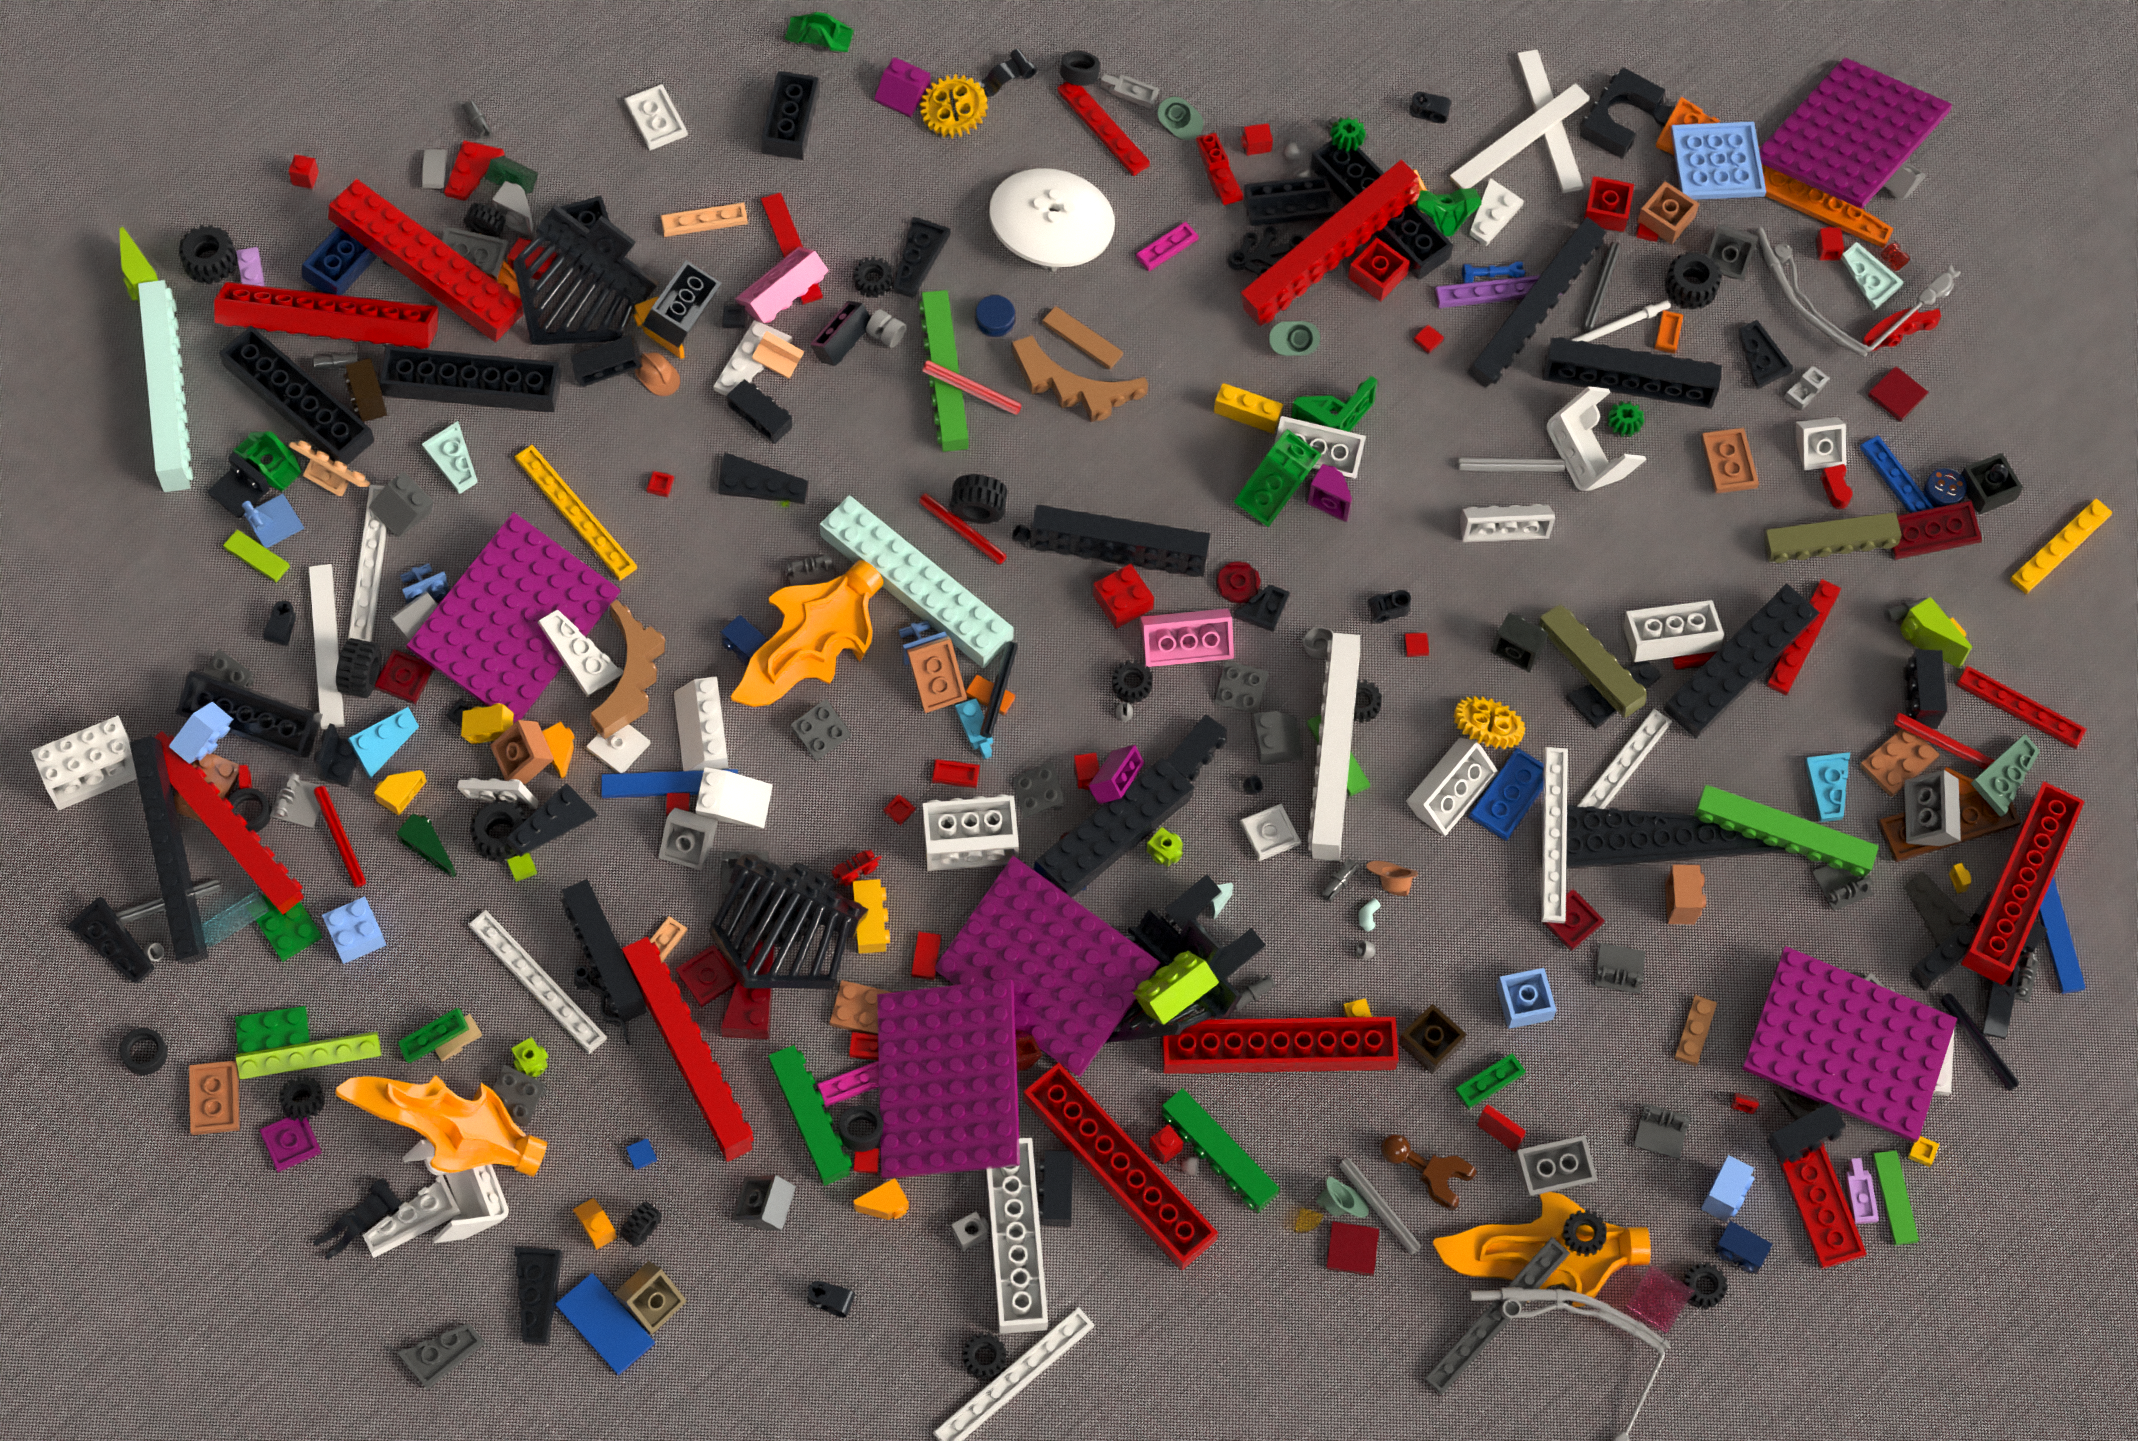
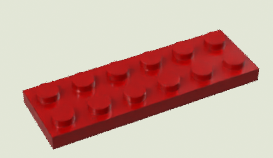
(1823, 1209)

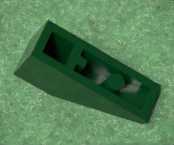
(422, 839)

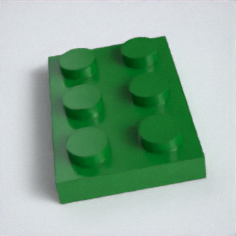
(290, 931)
(272, 1029)

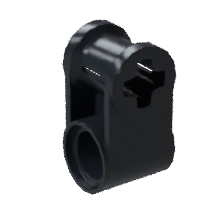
(1431, 107)
(1386, 608)
(280, 627)
(833, 1299)

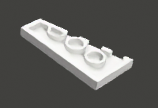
(741, 364)
(585, 662)
(423, 1213)

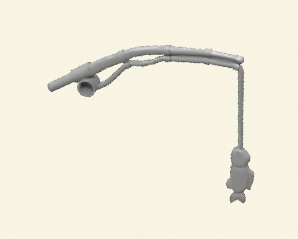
(1781, 256)
(1512, 1309)

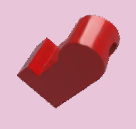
(1836, 487)

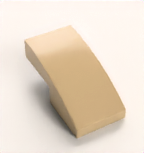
(455, 1045)

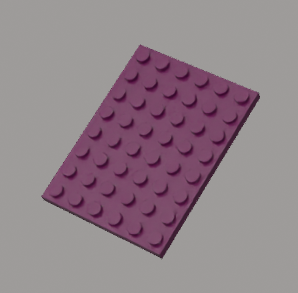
(1853, 132)
(488, 624)
(1066, 963)
(1849, 1044)
(948, 1079)

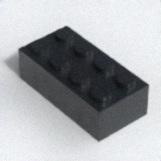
(790, 115)
(681, 303)

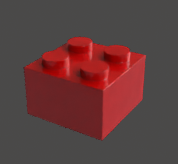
(1609, 203)
(1378, 269)
(1123, 596)

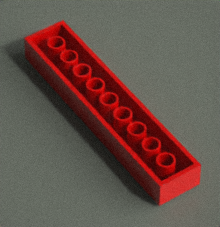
(1331, 243)
(425, 260)
(326, 315)
(2022, 883)
(1283, 1045)
(688, 1050)
(1120, 1166)

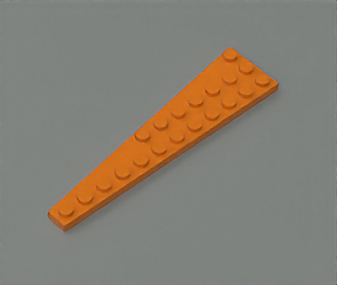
(1789, 190)

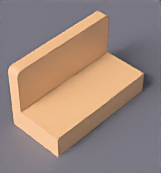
(777, 355)

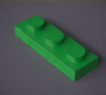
(433, 1035)
(1490, 1081)

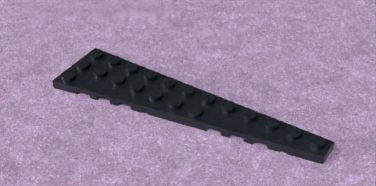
(1635, 837)

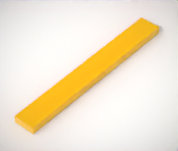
(575, 512)

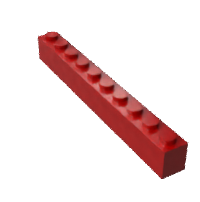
(231, 829)

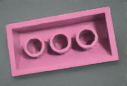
(782, 284)
(1187, 637)

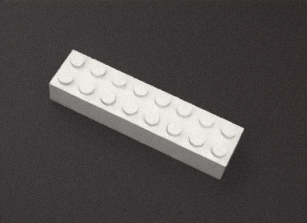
(1017, 1245)

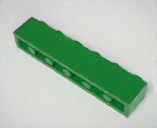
(809, 1115)
(1220, 1150)

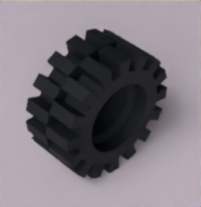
(484, 220)
(873, 266)
(1132, 669)
(1375, 701)
(305, 1108)
(640, 1224)
(1584, 1247)
(1716, 1278)
(991, 1343)

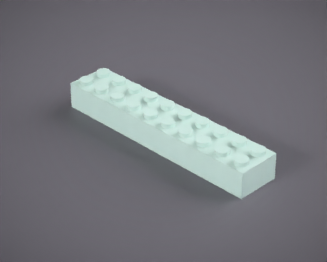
(165, 385)
(917, 581)

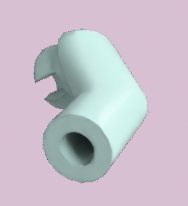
(1366, 914)

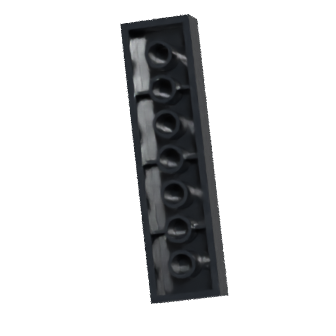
(1409, 233)
(1632, 372)
(470, 379)
(296, 396)
(1120, 540)
(1741, 661)
(1115, 828)

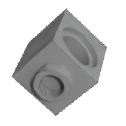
(966, 1240)

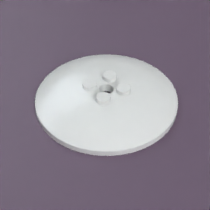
(1047, 237)

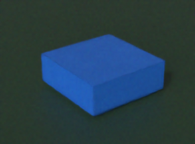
(641, 1154)

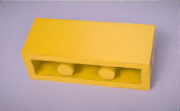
(1248, 408)
(871, 931)

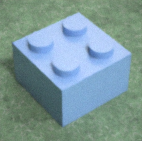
(201, 733)
(354, 930)
(1526, 998)
(1728, 1189)

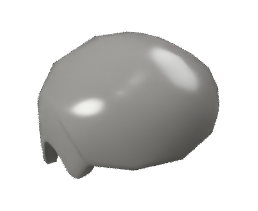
(1316, 641)

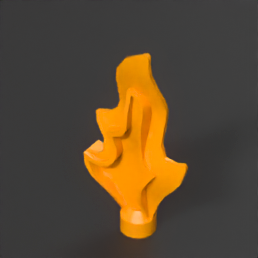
(815, 630)
(459, 1129)
(1507, 1249)

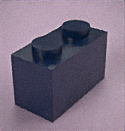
(742, 639)
(1742, 1248)

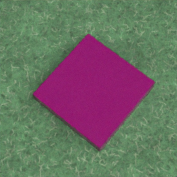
(290, 1142)

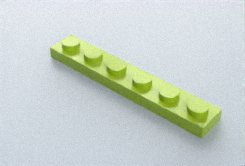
(308, 1055)

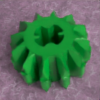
(1347, 133)
(1626, 418)

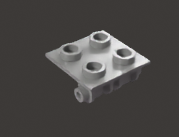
(297, 802)

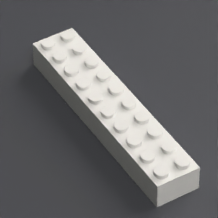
(1334, 747)

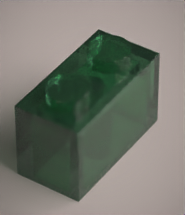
(505, 169)

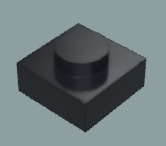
(734, 317)

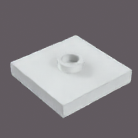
(620, 748)
(1270, 832)

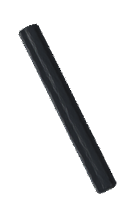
(999, 689)
(1980, 1041)

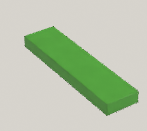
(1356, 778)
(1895, 1198)

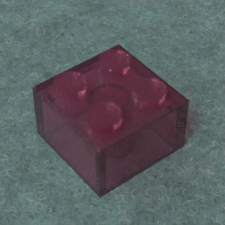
(1660, 1299)

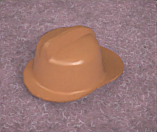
(658, 374)
(1393, 878)

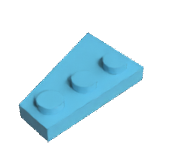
(382, 740)
(1828, 784)

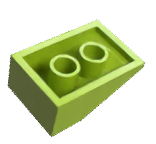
(134, 266)
(1931, 629)

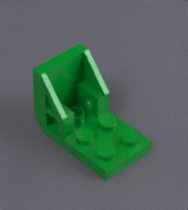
(1318, 408)
(1277, 477)

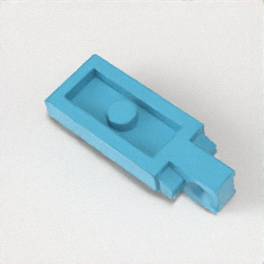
(972, 720)

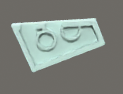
(1870, 275)
(451, 457)

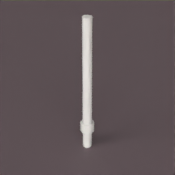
(1647, 312)

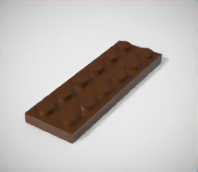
(1976, 821)

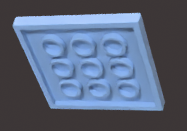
(1718, 160)

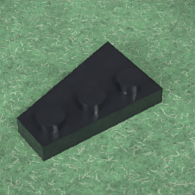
(1763, 355)

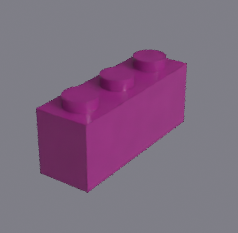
(1116, 774)

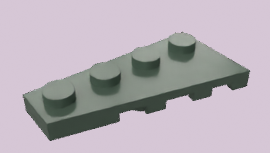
(2005, 775)

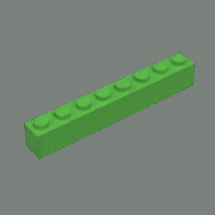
(942, 351)
(1786, 831)

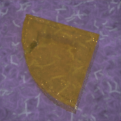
(1307, 1220)

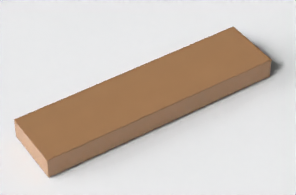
(1082, 337)

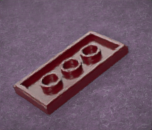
(1937, 530)

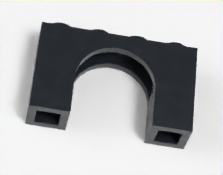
(1624, 88)
(1190, 906)

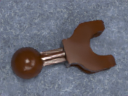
(1435, 1172)

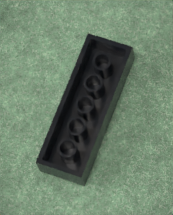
(253, 713)
(602, 951)

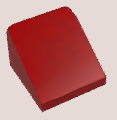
(1744, 1103)

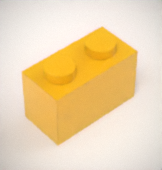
(486, 723)

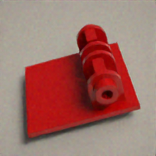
(867, 866)

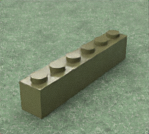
(1832, 537)
(1593, 660)

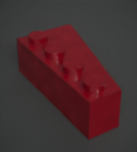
(750, 1007)

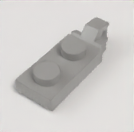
(1130, 89)

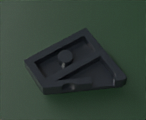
(1265, 609)

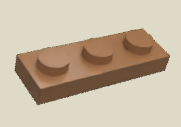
(1695, 1030)

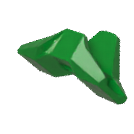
(820, 29)
(1449, 210)
(281, 470)

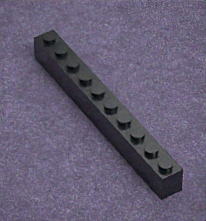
(1536, 302)
(168, 850)

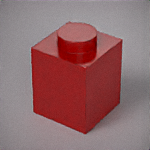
(1256, 139)
(303, 171)
(1829, 244)
(1085, 769)
(1166, 1144)

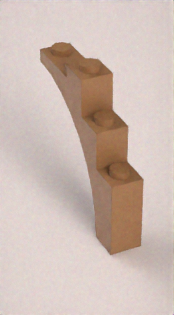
(1070, 389)
(628, 698)

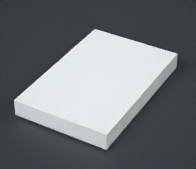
(655, 117)

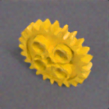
(972, 101)
(1474, 716)

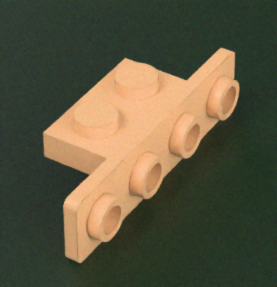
(327, 473)

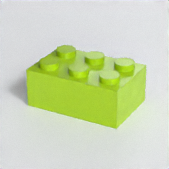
(1175, 987)

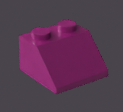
(902, 87)
(1330, 493)

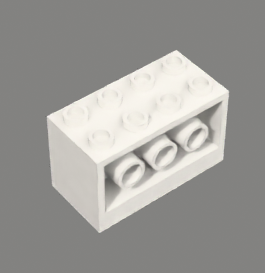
(86, 763)
(970, 832)

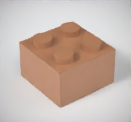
(1668, 212)
(522, 751)
(1684, 894)

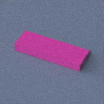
(1167, 246)
(849, 1084)

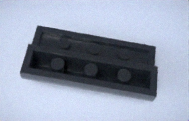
(1288, 200)

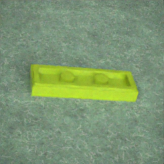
(256, 556)

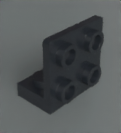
(239, 485)
(335, 758)

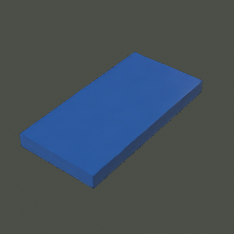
(1510, 795)
(605, 1324)

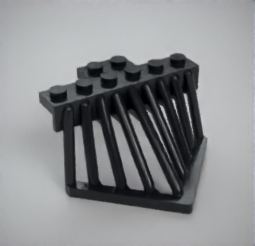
(599, 252)
(798, 892)
(1164, 944)

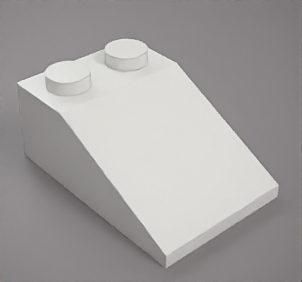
(733, 798)

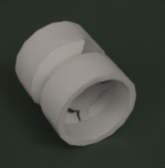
(884, 327)

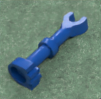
(1512, 270)

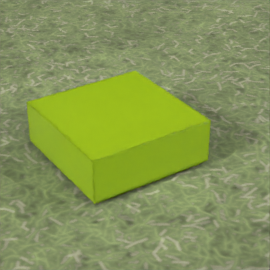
(522, 867)

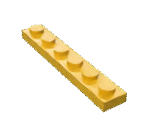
(2061, 546)

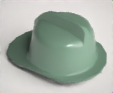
(1180, 118)
(1294, 338)
(1342, 1199)

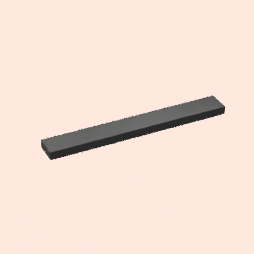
(1491, 1321)

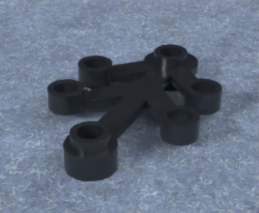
(1262, 252)

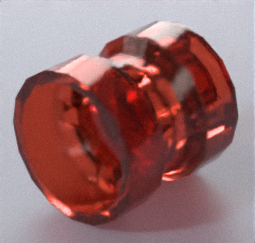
(1895, 256)

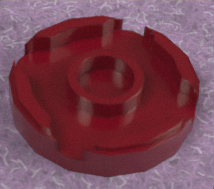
(1238, 582)

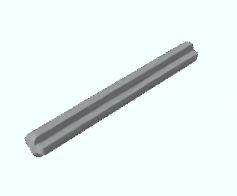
(1511, 464)
(1380, 1206)

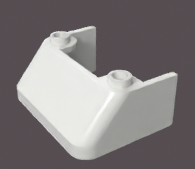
(1579, 447)
(475, 1194)

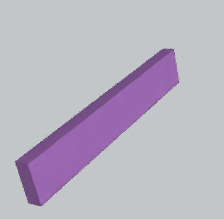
(1484, 291)

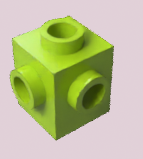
(1165, 847)
(530, 1058)

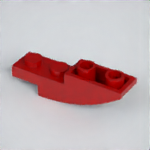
(1218, 170)
(1916, 322)

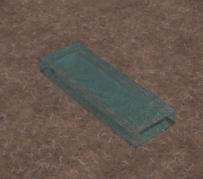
(234, 918)

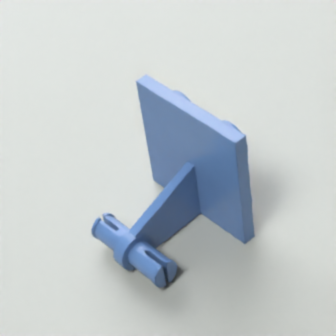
(272, 520)
(435, 585)
(915, 629)

